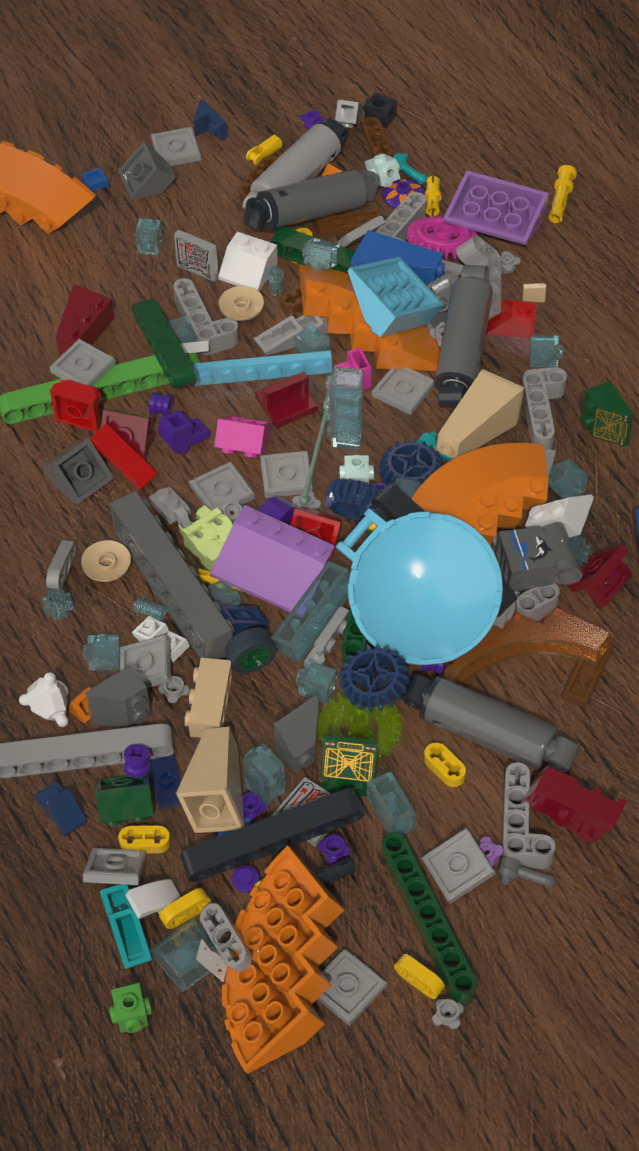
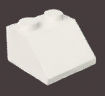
(248, 261)
(569, 511)

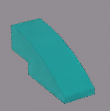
(125, 926)

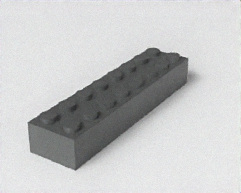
(170, 577)

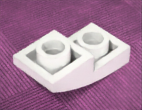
(153, 628)
(152, 897)

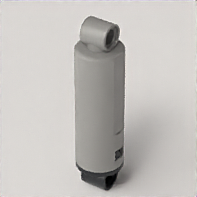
(304, 158)

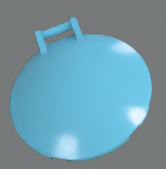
(423, 585)

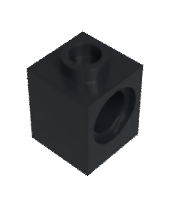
(382, 108)

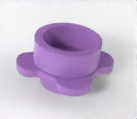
(495, 851)

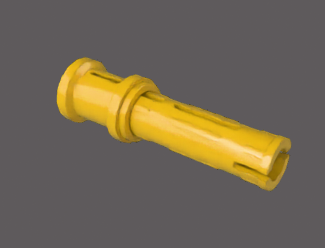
(563, 187)

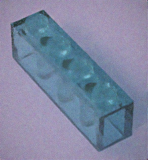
(345, 407)
(312, 612)

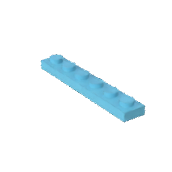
(262, 368)

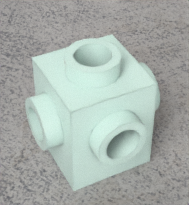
(385, 167)
(357, 468)

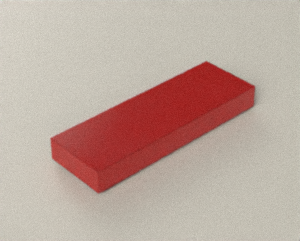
(123, 457)

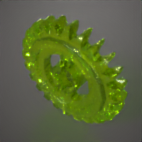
(360, 724)

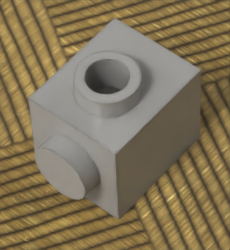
(348, 113)

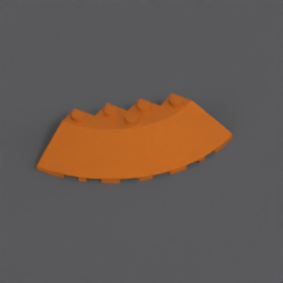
(38, 190)
(332, 296)
(488, 486)
(284, 929)

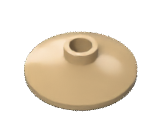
(241, 303)
(106, 553)

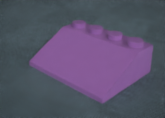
(497, 208)
(270, 559)

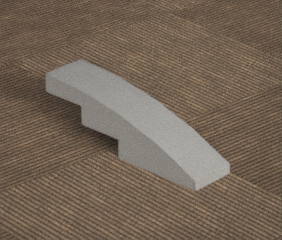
(282, 336)

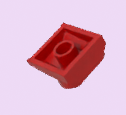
(76, 404)

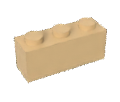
(210, 695)

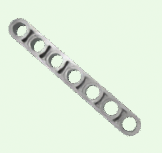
(81, 750)

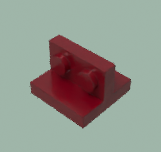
(287, 400)
(131, 428)
(603, 575)

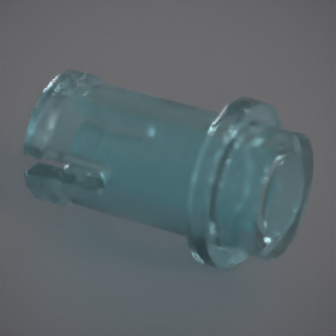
(275, 277)
(148, 608)

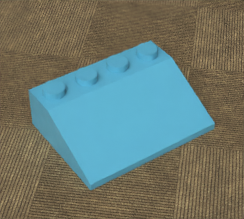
(393, 296)

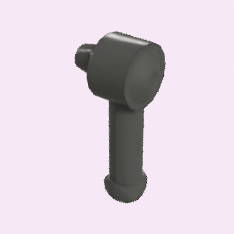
(511, 869)

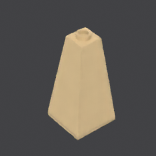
(482, 414)
(213, 784)

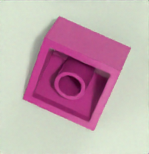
(242, 435)

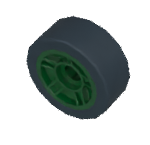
(250, 650)

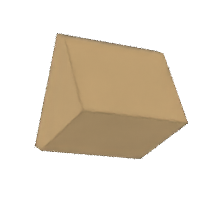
(533, 292)

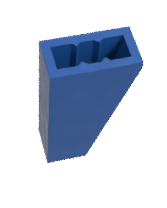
(377, 247)

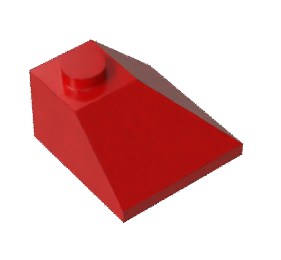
(514, 320)
(317, 524)

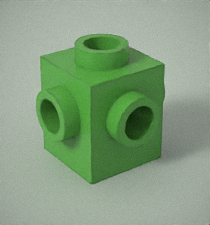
(129, 1008)

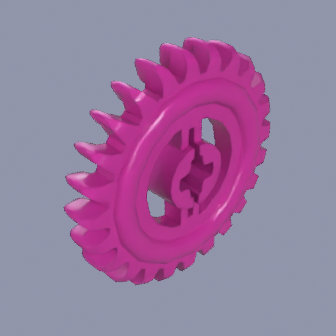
(442, 236)

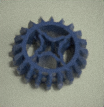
(409, 462)
(351, 498)
(384, 688)

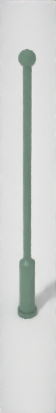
(304, 499)

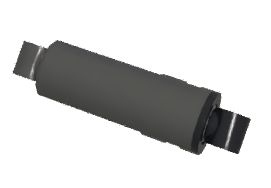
(310, 199)
(463, 335)
(490, 723)

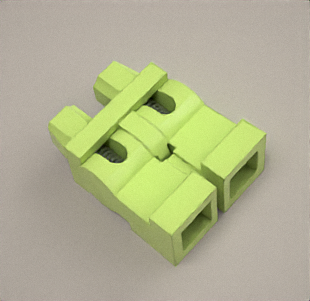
(207, 535)

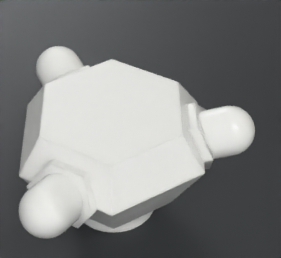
(47, 699)

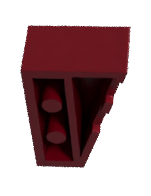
(83, 318)
(574, 806)

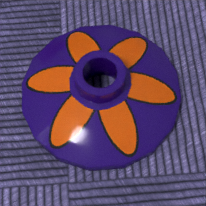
(399, 190)

